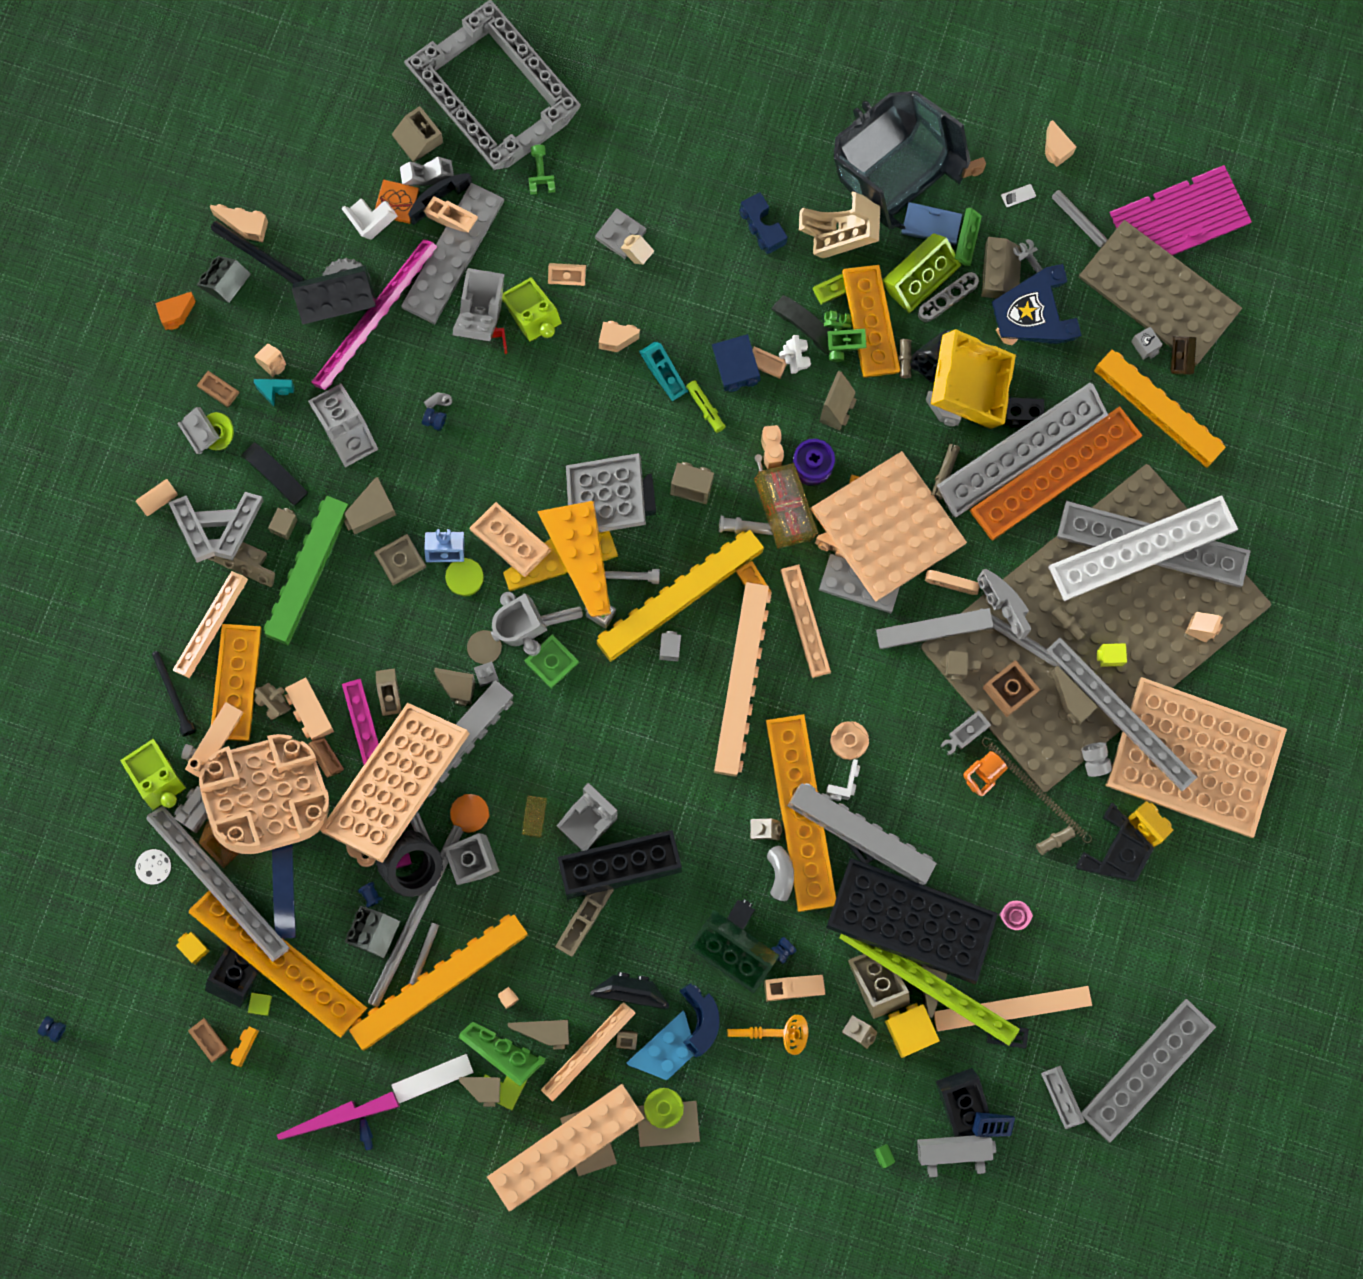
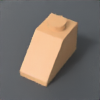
(1058, 145)

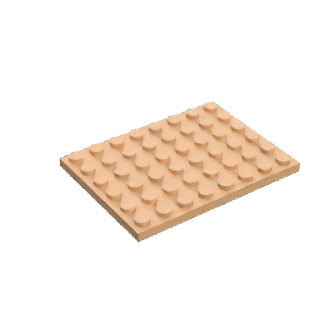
(1222, 748)

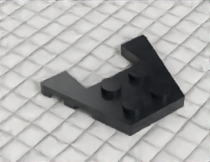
(1126, 854)

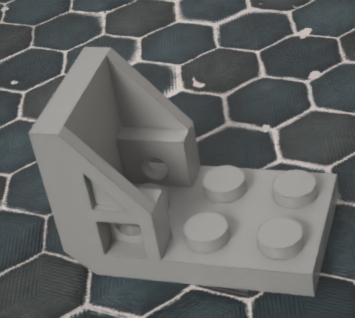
(480, 305)
(343, 425)
(588, 819)

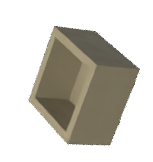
(692, 482)

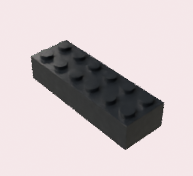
(619, 864)

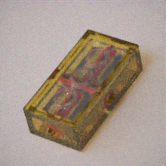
(785, 505)

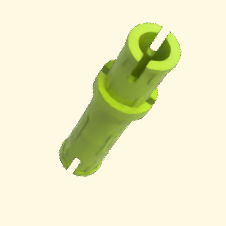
(717, 424)

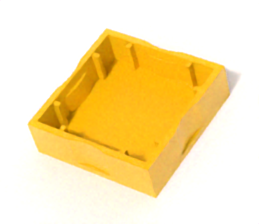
(973, 379)

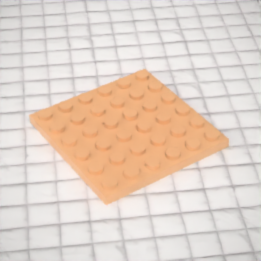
(888, 526)

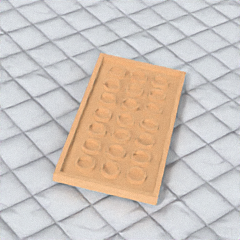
(394, 782)

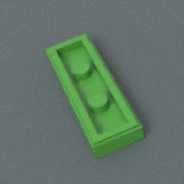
(968, 237)

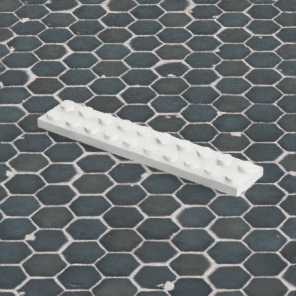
(1143, 548)

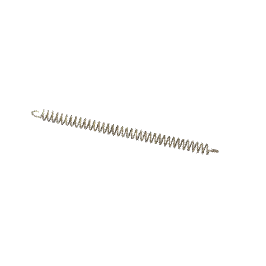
(1035, 791)

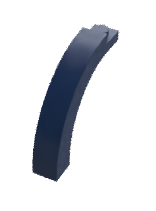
(284, 891)

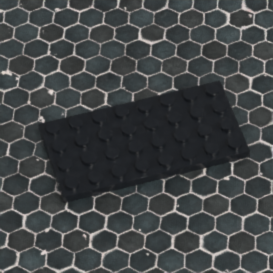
(912, 921)

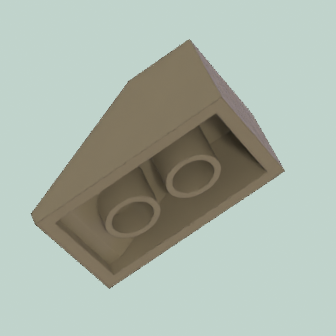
(838, 403)
(879, 986)

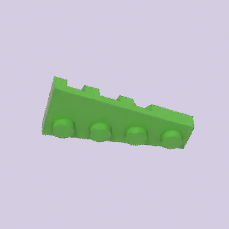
(509, 1059)

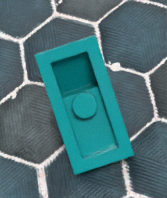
(269, 387)

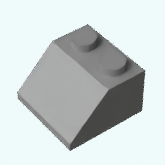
(471, 859)

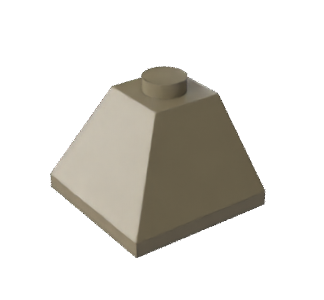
(457, 685)

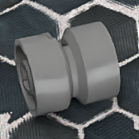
(1096, 757)

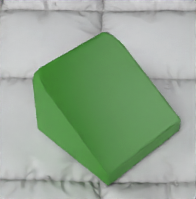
(884, 1156)

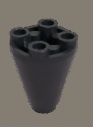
(926, 358)

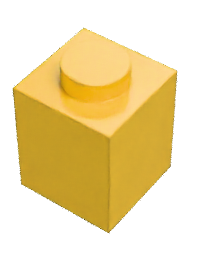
(192, 947)

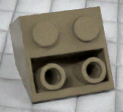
(417, 134)

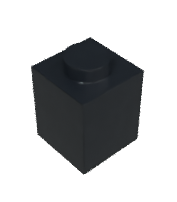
(741, 913)

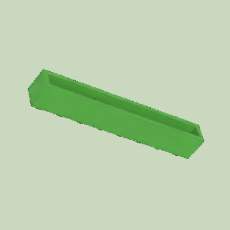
(306, 571)

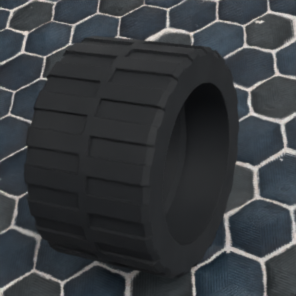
(424, 877)

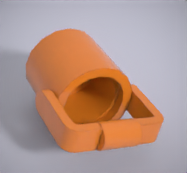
(988, 769)

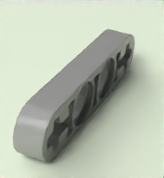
(948, 297)

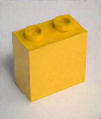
(911, 1030)

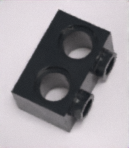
(1023, 407)

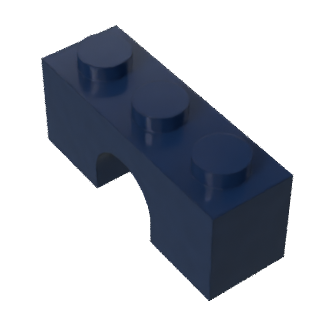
(769, 237)

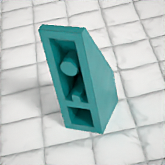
(663, 370)

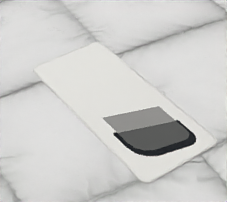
(1018, 195)

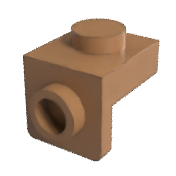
(975, 168)

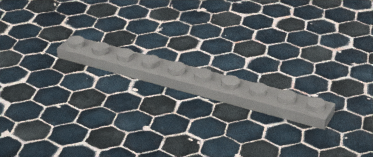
(1121, 714)
(217, 883)

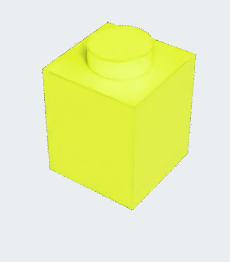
(1112, 655)

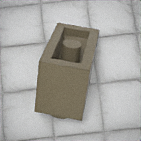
(388, 692)
(484, 1089)

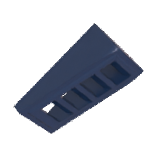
(981, 1118)

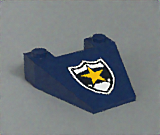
(1031, 312)

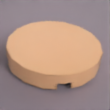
(849, 740)

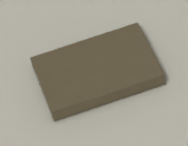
(683, 1132)
(599, 1160)

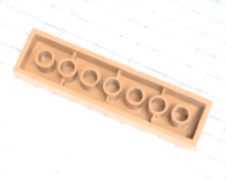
(565, 1147)

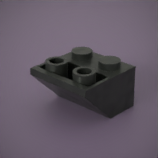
(223, 278)
(372, 931)

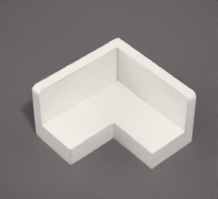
(370, 222)

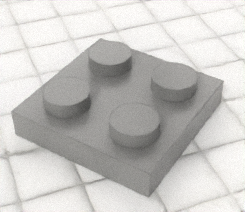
(617, 229)

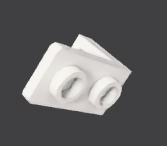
(838, 793)

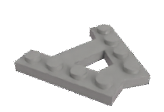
(237, 522)

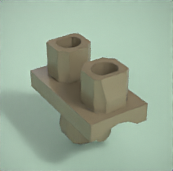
(273, 699)

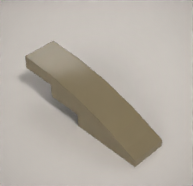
(582, 921)

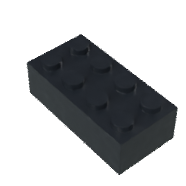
(334, 294)

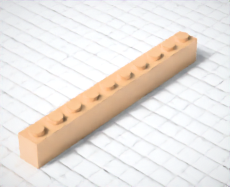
(741, 679)

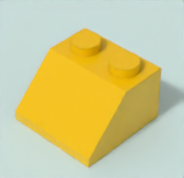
(1150, 823)

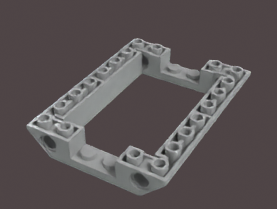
(475, 26)

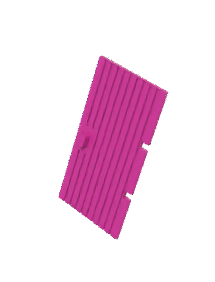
(1187, 213)

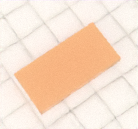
(510, 539)

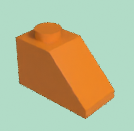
(175, 310)

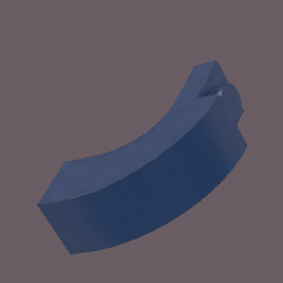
(707, 1020)

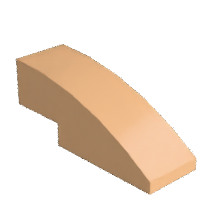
(450, 215)

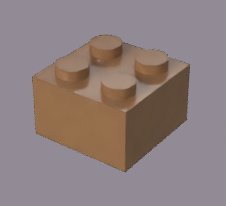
(1011, 688)

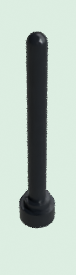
(186, 727)

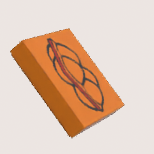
(400, 198)

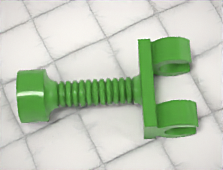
(538, 152)
(843, 324)

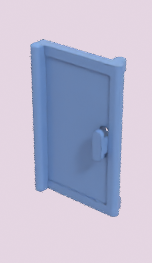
(922, 224)

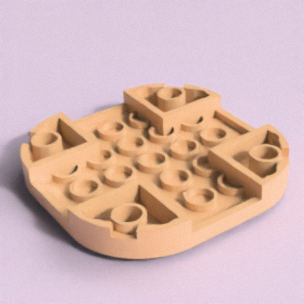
(264, 795)

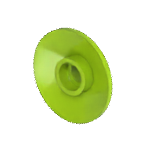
(222, 422)

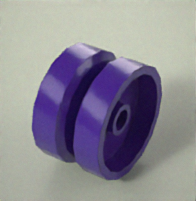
(814, 451)

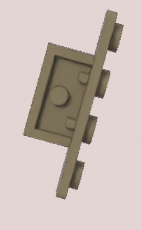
(248, 563)

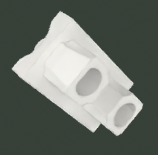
(793, 355)

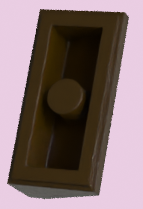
(1183, 355)

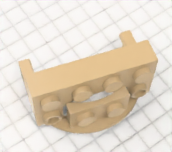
(855, 228)

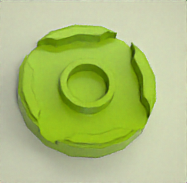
(464, 577)
(663, 1108)

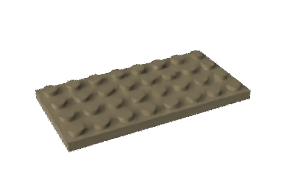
(1159, 290)

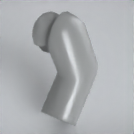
(439, 399)

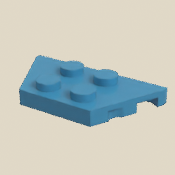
(665, 1051)

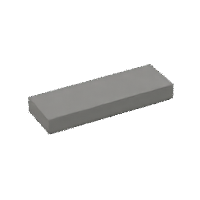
(1063, 1097)

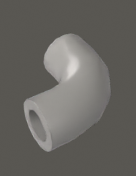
(783, 873)

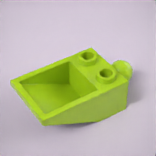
(531, 310)
(153, 775)

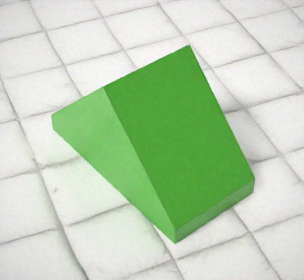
(847, 340)

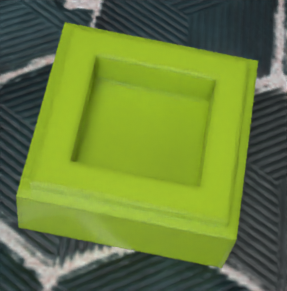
(259, 1004)

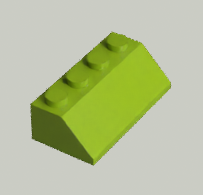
(921, 272)

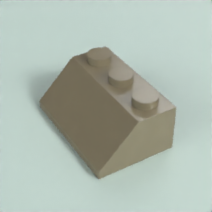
(1000, 267)

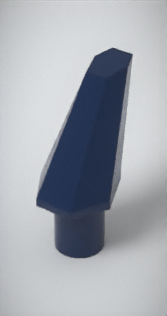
(365, 1134)

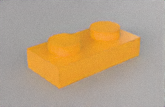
(247, 1039)

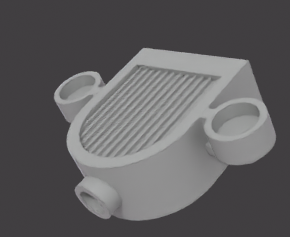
(518, 623)

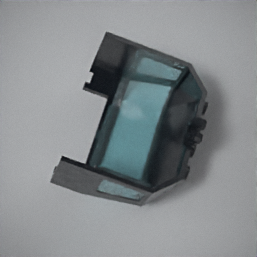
(899, 151)

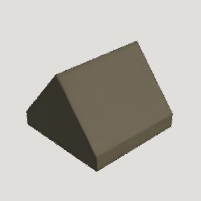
(626, 1039)

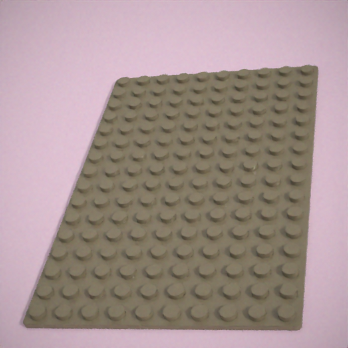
(1141, 609)

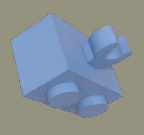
(444, 546)

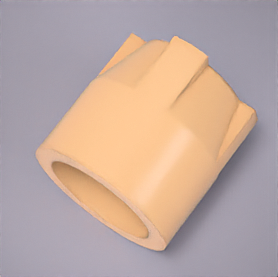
(508, 998)

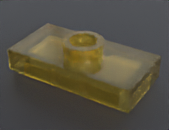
(534, 816)

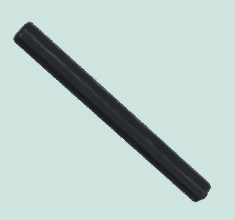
(255, 252)

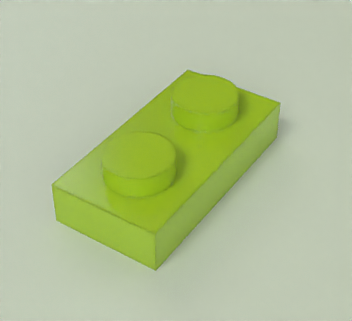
(830, 289)

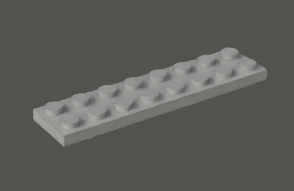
(451, 257)
(1147, 1070)

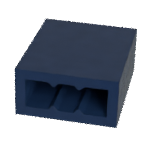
(736, 363)

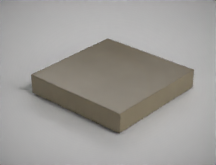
(400, 559)

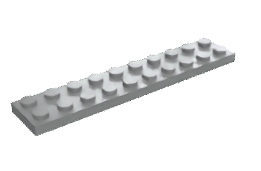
(1022, 450)
(1210, 561)

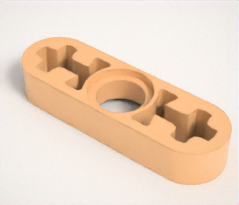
(952, 582)

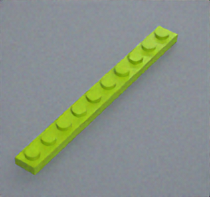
(940, 991)

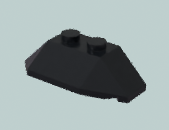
(631, 990)

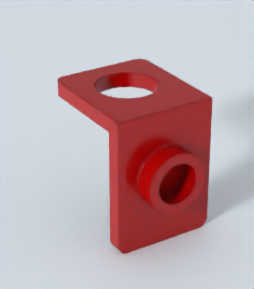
(499, 332)

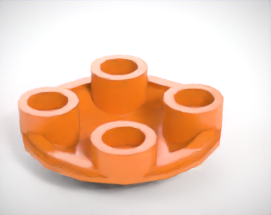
(469, 813)

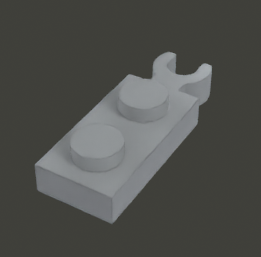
(967, 732)

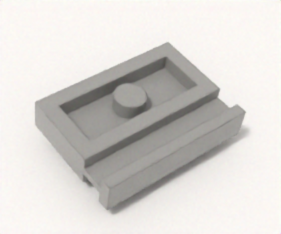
(198, 430)

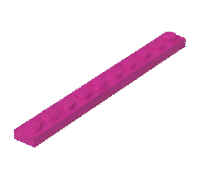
(373, 315)
(364, 730)

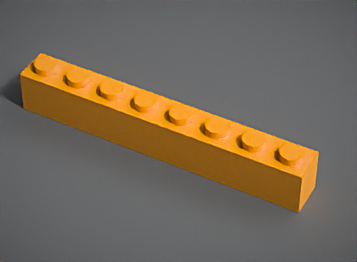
(1159, 408)

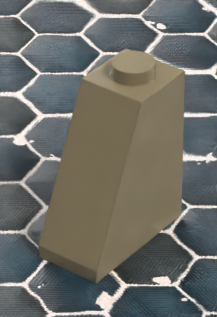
(369, 508)

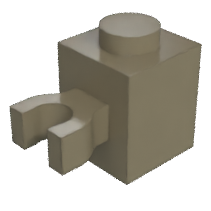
(958, 665)

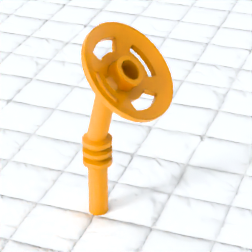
(788, 1034)

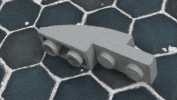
(1003, 597)

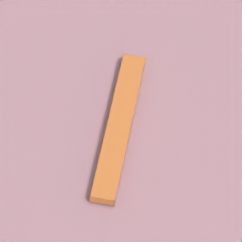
(1020, 1007)

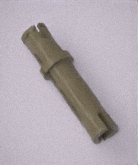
(946, 468)

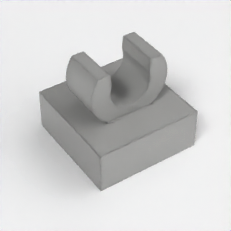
(486, 674)

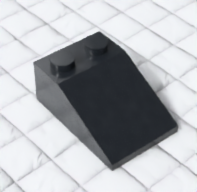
(232, 978)
(961, 1099)

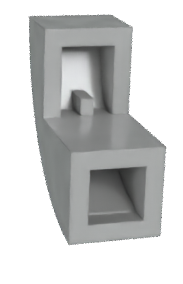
(427, 174)

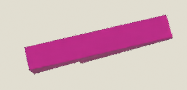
(343, 1114)

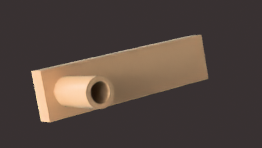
(214, 738)

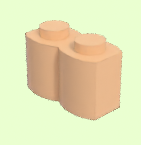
(771, 444)

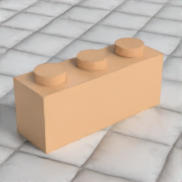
(308, 710)

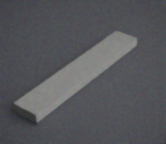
(934, 628)

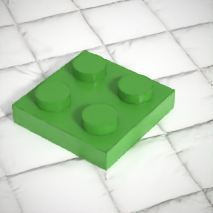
(552, 662)

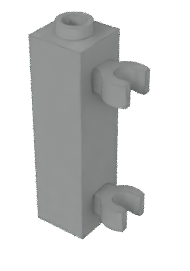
(955, 1150)

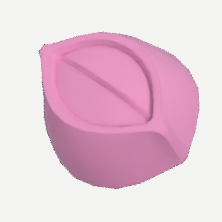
(1016, 915)

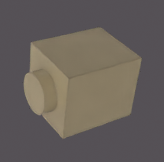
(283, 523)

